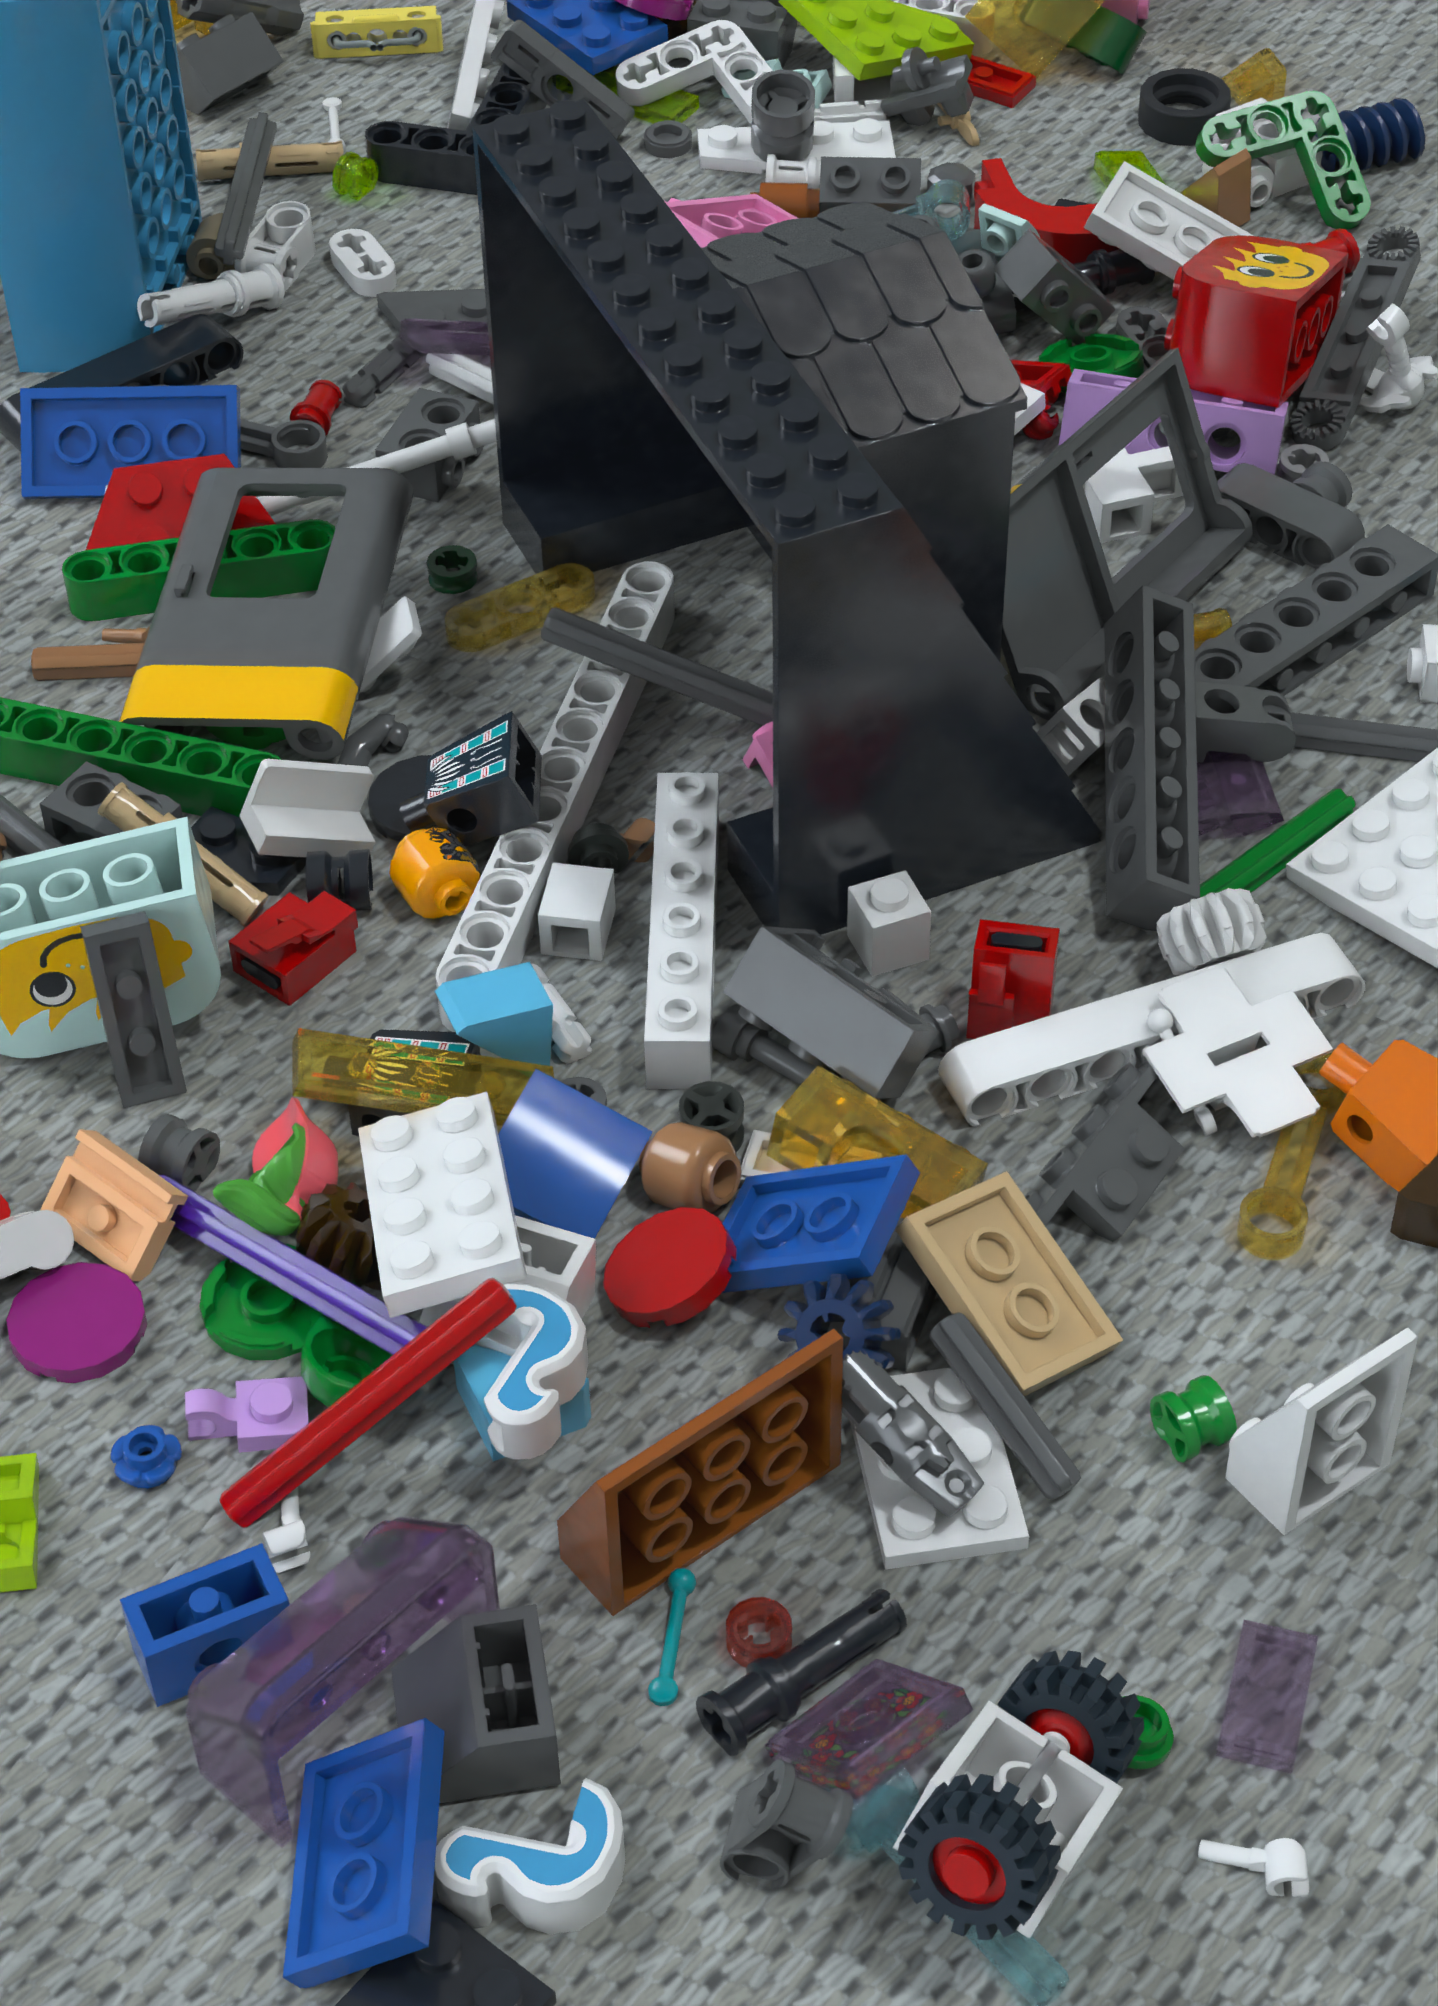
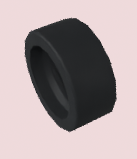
(1180, 86)

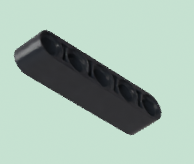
(174, 356)

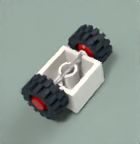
(1021, 1797)

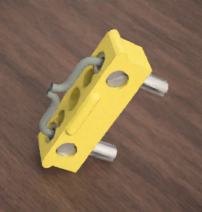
(334, 39)

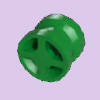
(1193, 1417)

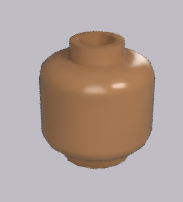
(689, 1168)

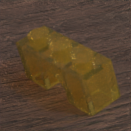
(839, 1123)

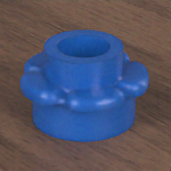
(150, 1469)

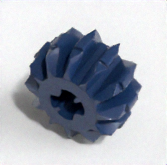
(845, 1305)

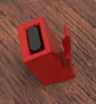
(295, 945)
(1011, 976)

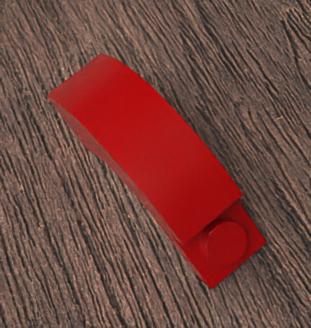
(1056, 225)

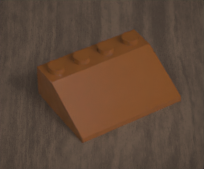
(708, 1478)

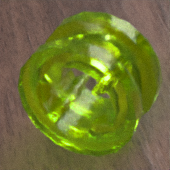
(354, 175)

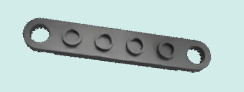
(1348, 349)

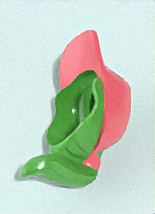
(288, 1166)

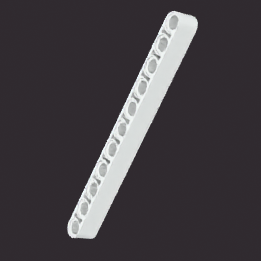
(574, 762)

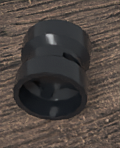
(325, 874)

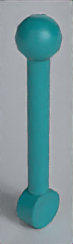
(664, 1689)

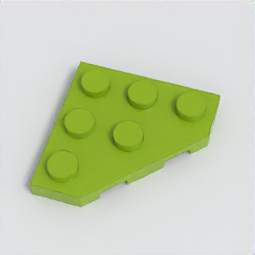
(874, 34)

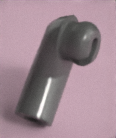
(378, 732)

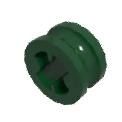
(452, 557)

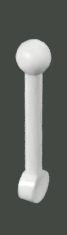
(332, 105)
(1160, 1022)

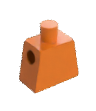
(1387, 1108)

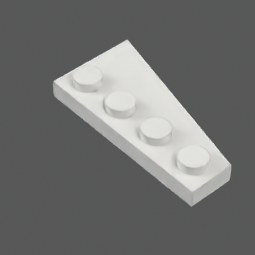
(477, 49)
(731, 148)

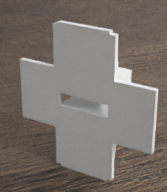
(1217, 1056)

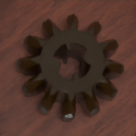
(340, 1234)

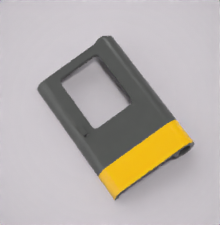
(272, 657)

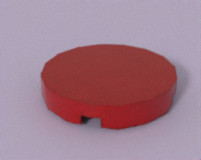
(669, 1267)

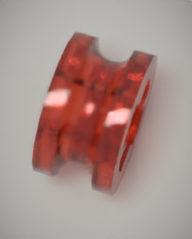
(758, 1611)

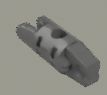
(906, 1436)

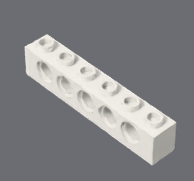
(682, 931)

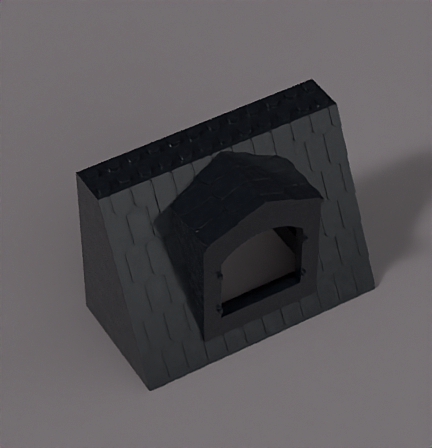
(864, 434)

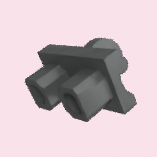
(927, 82)

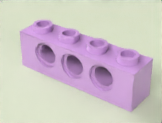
(1256, 424)

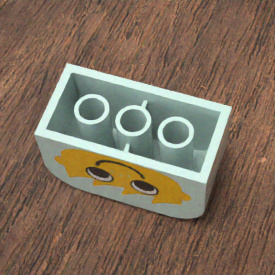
(50, 894)

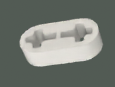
(354, 266)

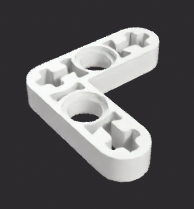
(714, 50)

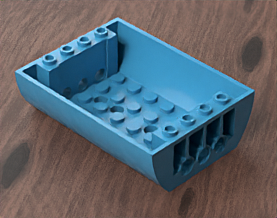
(90, 174)

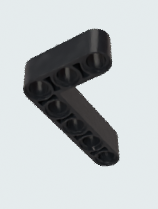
(445, 156)

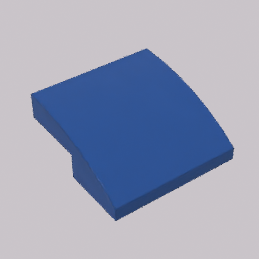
(567, 1155)

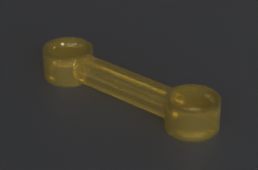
(1287, 1178)

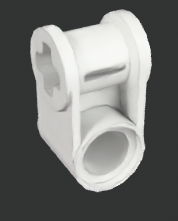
(282, 240)

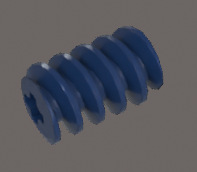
(1380, 134)

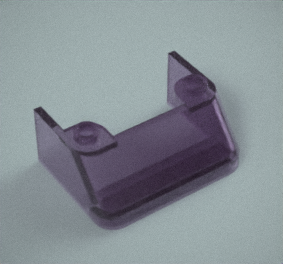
(326, 1650)

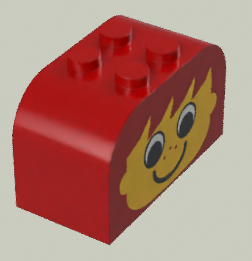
(1254, 315)

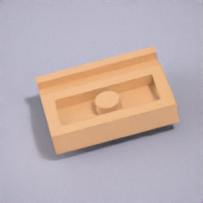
(114, 1204)

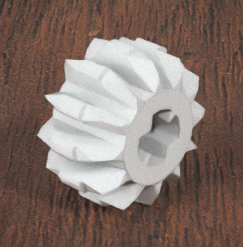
(1211, 930)

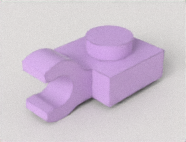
(260, 1415)

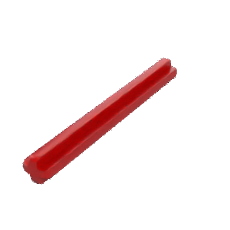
(368, 1402)

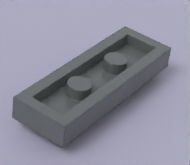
(133, 1009)

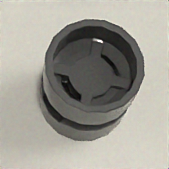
(782, 115)

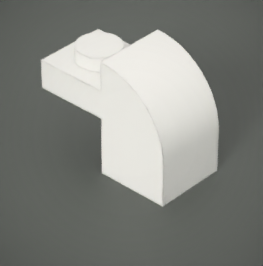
(1125, 491)

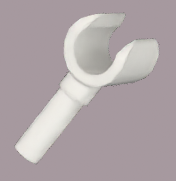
(288, 1536)
(1280, 1860)

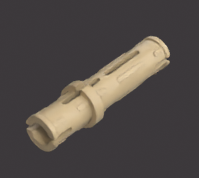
(283, 160)
(226, 885)

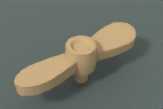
(963, 124)

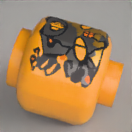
(432, 871)

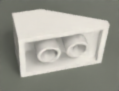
(1324, 1436)

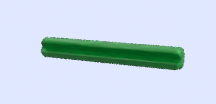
(1282, 845)

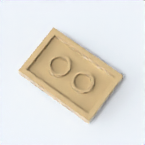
(1010, 1281)

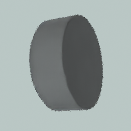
(668, 139)

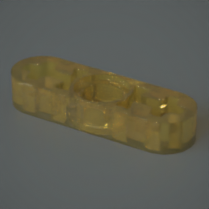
(563, 586)

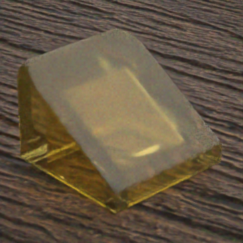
(1257, 77)

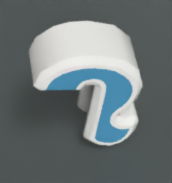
(544, 1371)
(537, 1881)

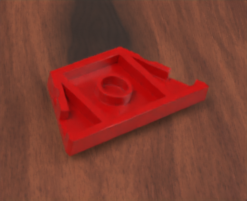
(154, 500)

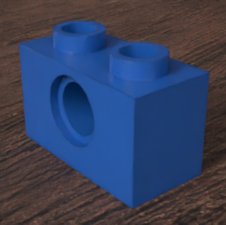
(200, 1618)

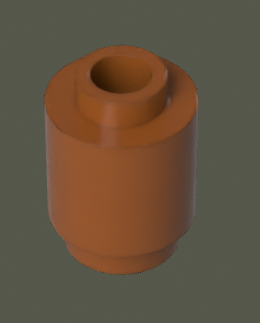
(792, 197)

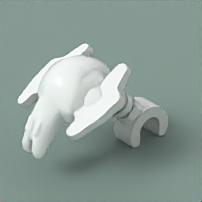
(1403, 382)

